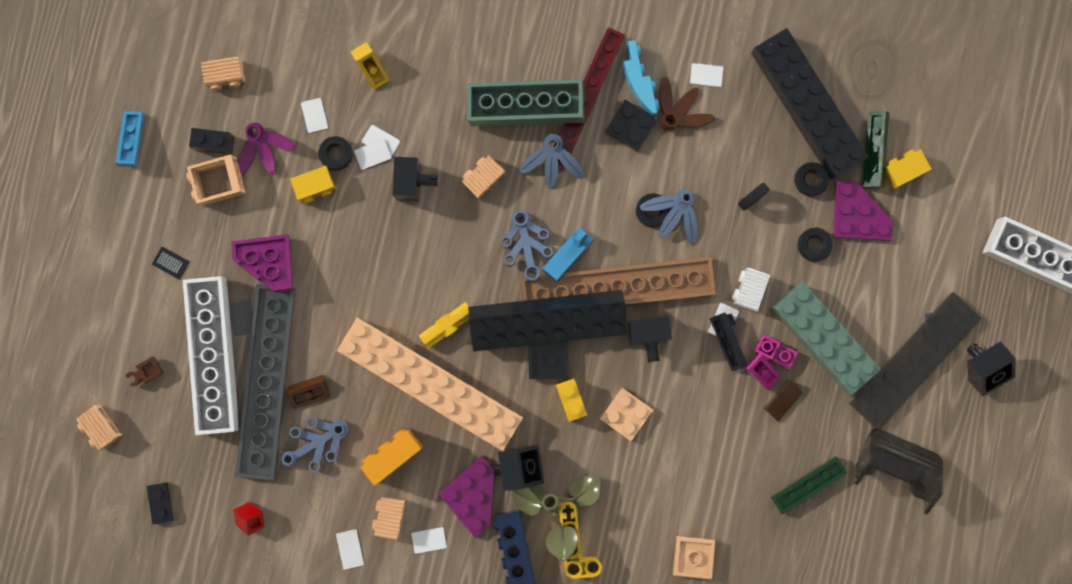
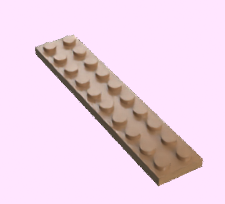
(638, 282)

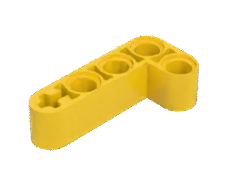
(576, 558)

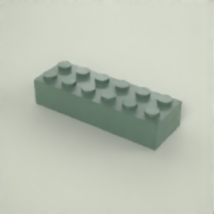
(525, 103)
(825, 338)

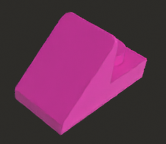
(763, 372)

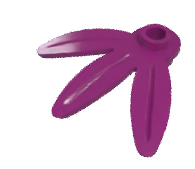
(260, 142)

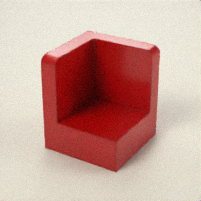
(249, 518)

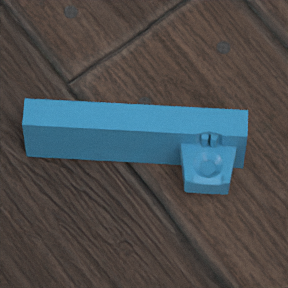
(130, 139)
(568, 254)

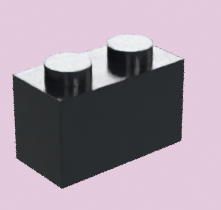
(211, 141)

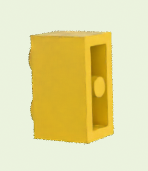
(906, 169)
(313, 184)
(571, 400)

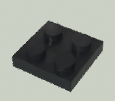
(630, 125)
(548, 361)

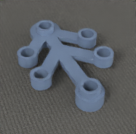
(525, 243)
(318, 442)

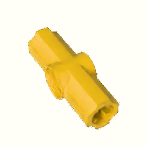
(445, 326)

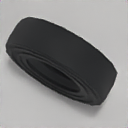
(324, 149)
(808, 190)
(753, 196)
(644, 218)
(826, 244)

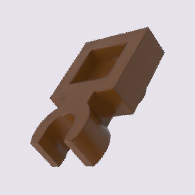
(147, 371)

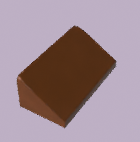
(308, 391)
(783, 400)

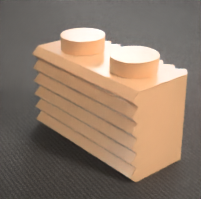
(223, 73)
(483, 176)
(98, 427)
(389, 517)

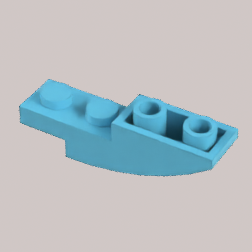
(640, 86)

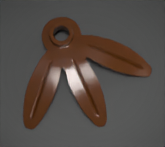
(674, 115)

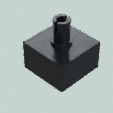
(408, 179)
(650, 333)
(990, 368)
(519, 467)

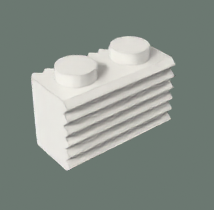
(751, 289)

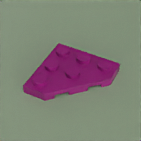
(858, 214)
(266, 260)
(472, 496)

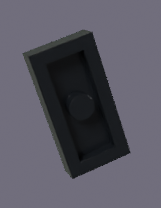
(160, 503)

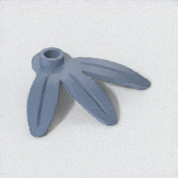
(551, 165)
(680, 207)

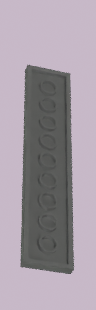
(265, 384)

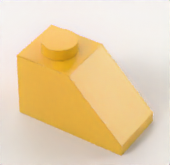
(370, 65)

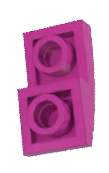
(776, 352)

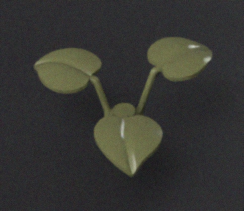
(564, 540)

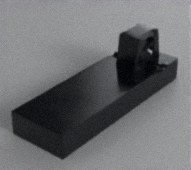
(723, 328)

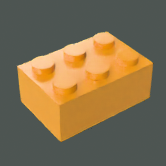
(391, 456)

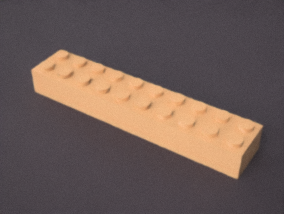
(430, 384)

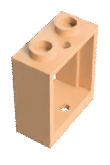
(233, 173)

